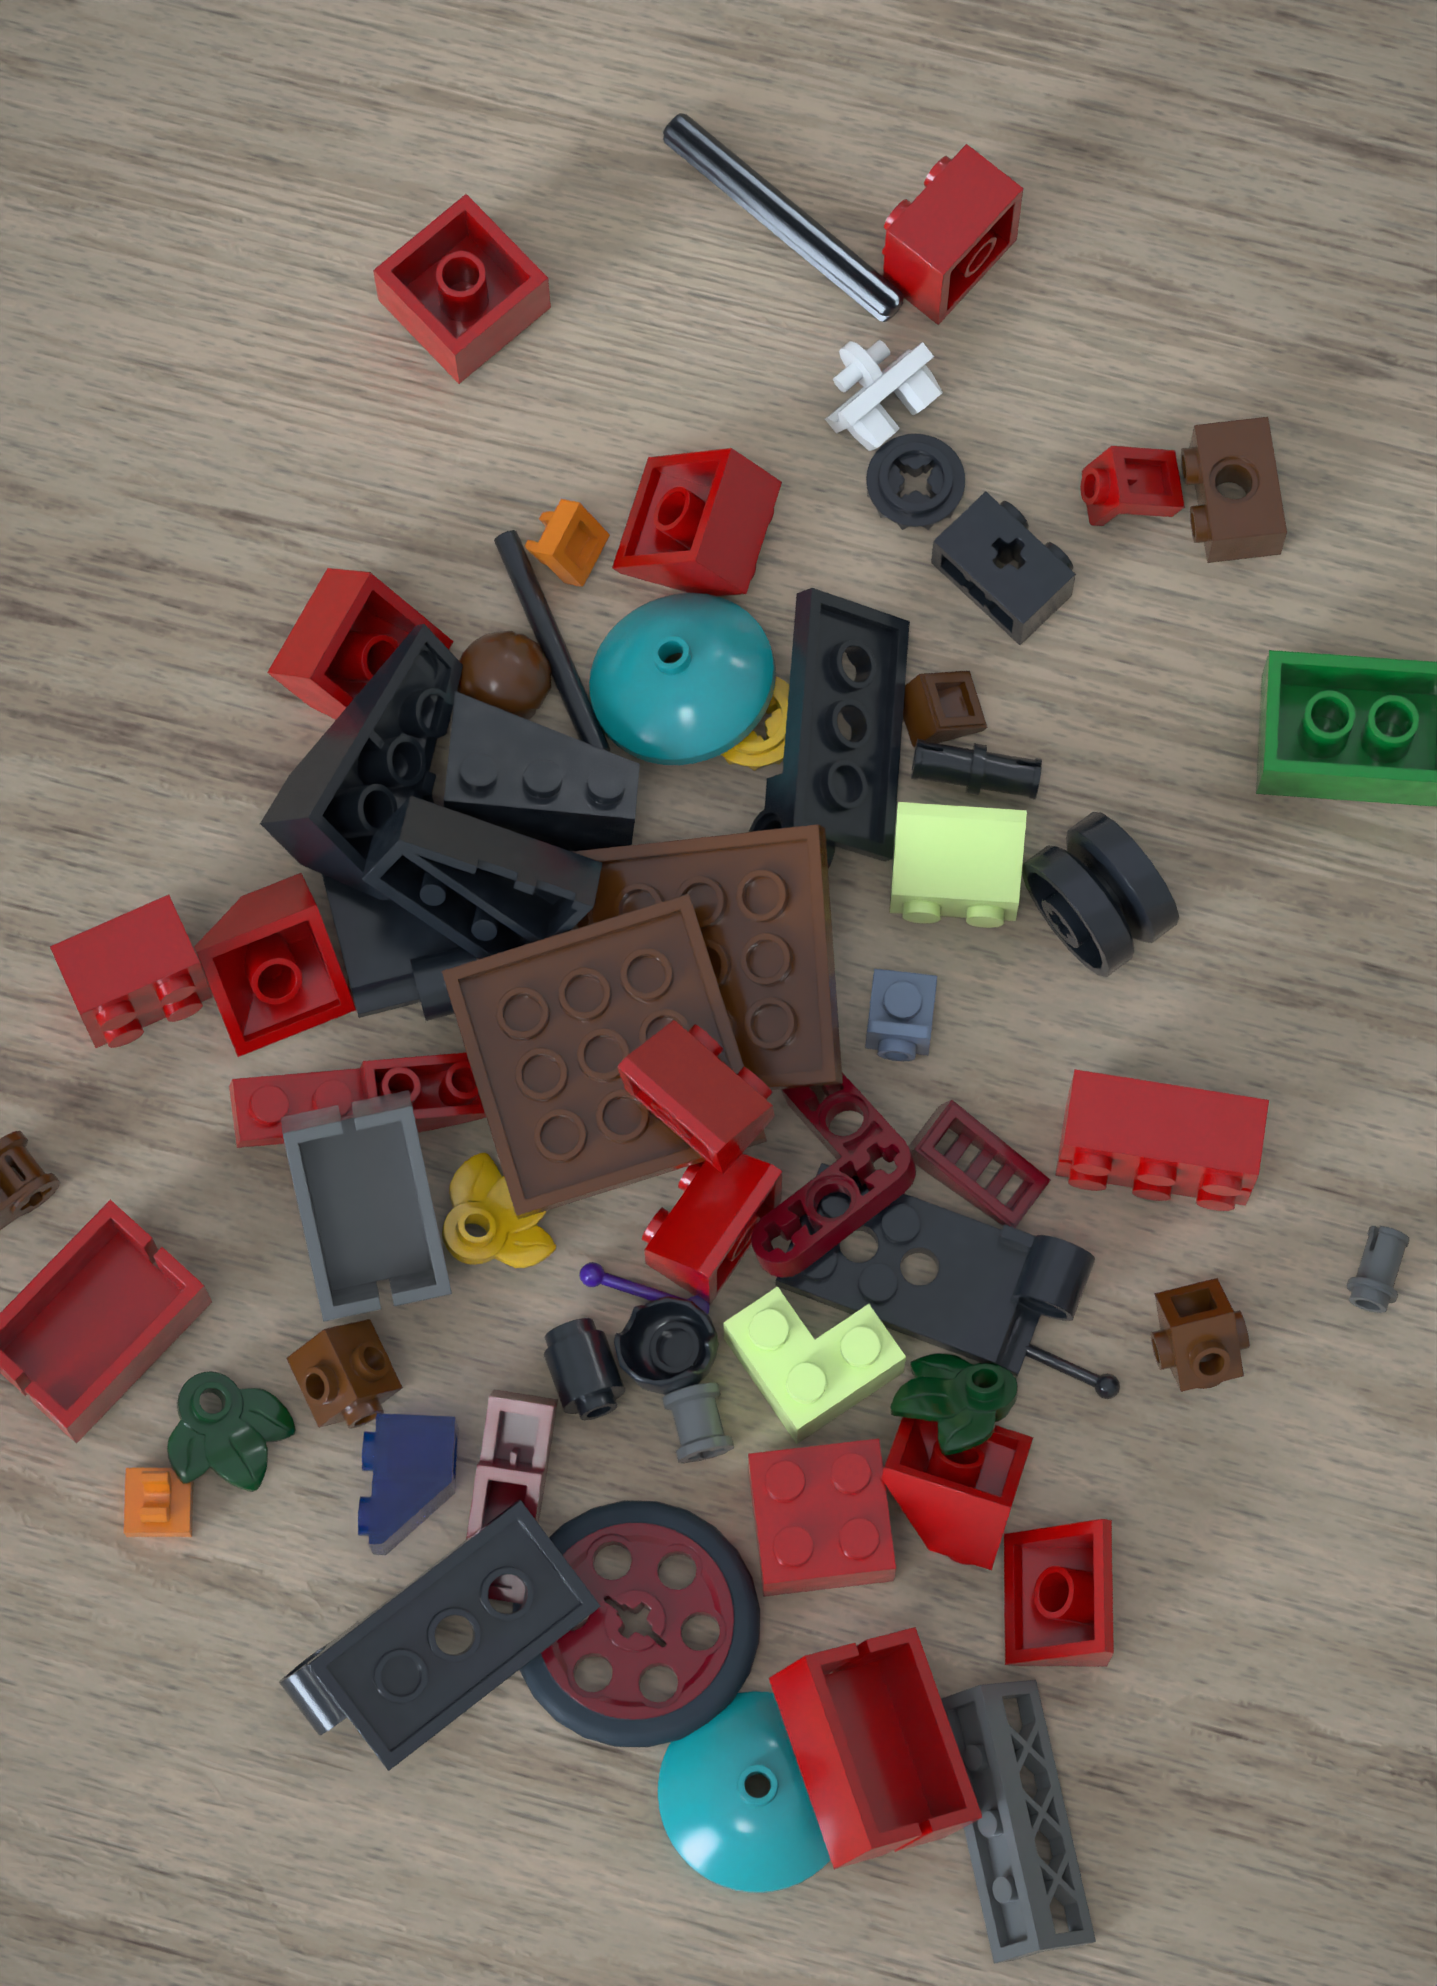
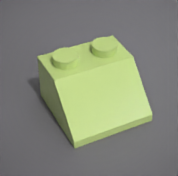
(957, 863)

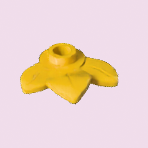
(482, 1198)

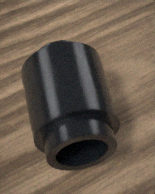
(583, 1369)

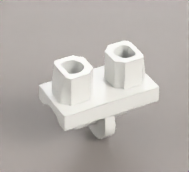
(904, 376)

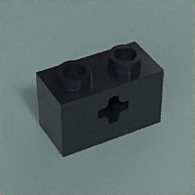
(1010, 596)

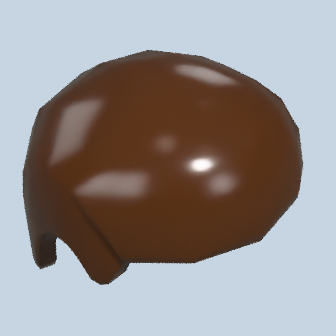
(506, 673)

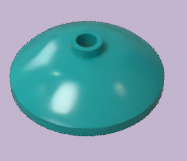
(688, 706)
(717, 1824)

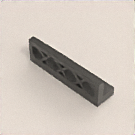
(1008, 1872)

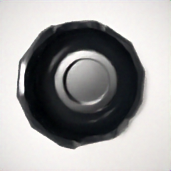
(667, 1345)

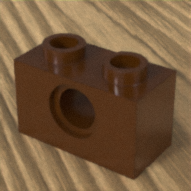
(1240, 455)

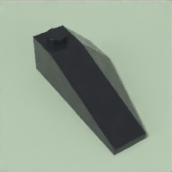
(368, 762)

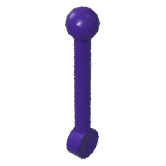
(593, 1275)

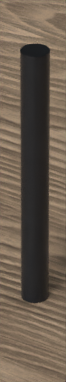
(550, 639)

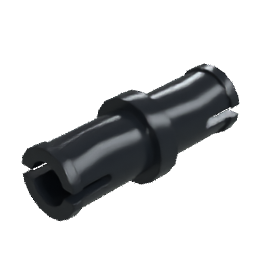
(976, 769)

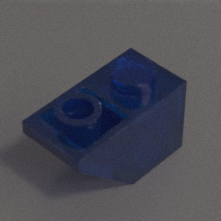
(412, 1475)

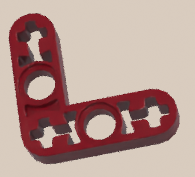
(854, 1157)

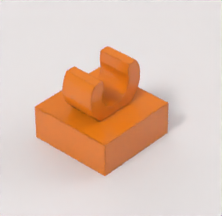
(569, 542)
(157, 1504)

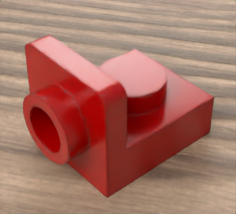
(1131, 483)

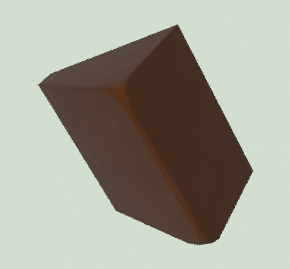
(942, 707)

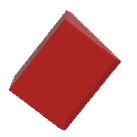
(1059, 1595)

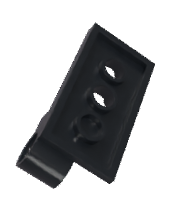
(825, 777)
(391, 953)
(984, 1287)
(396, 1677)

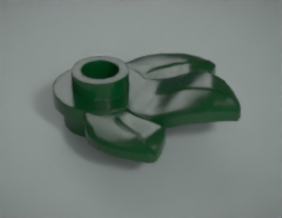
(958, 1396)
(227, 1440)

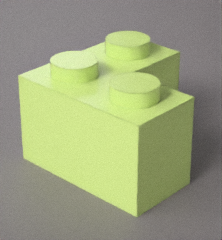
(808, 1377)

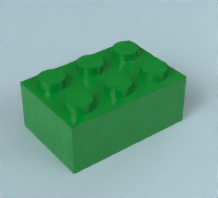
(1348, 728)

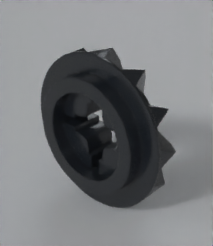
(915, 456)

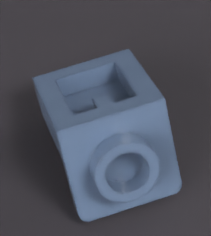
(901, 1014)

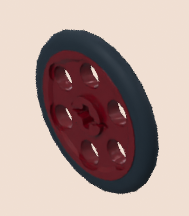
(705, 1677)

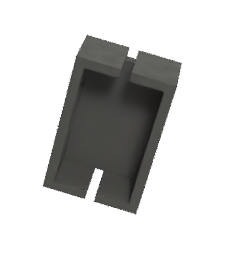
(365, 1205)

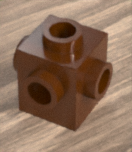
(1199, 1335)
(345, 1374)

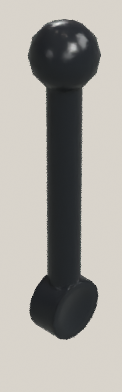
(1106, 1385)

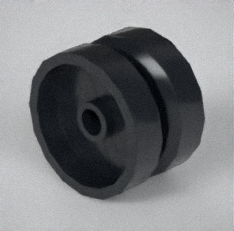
(1100, 894)

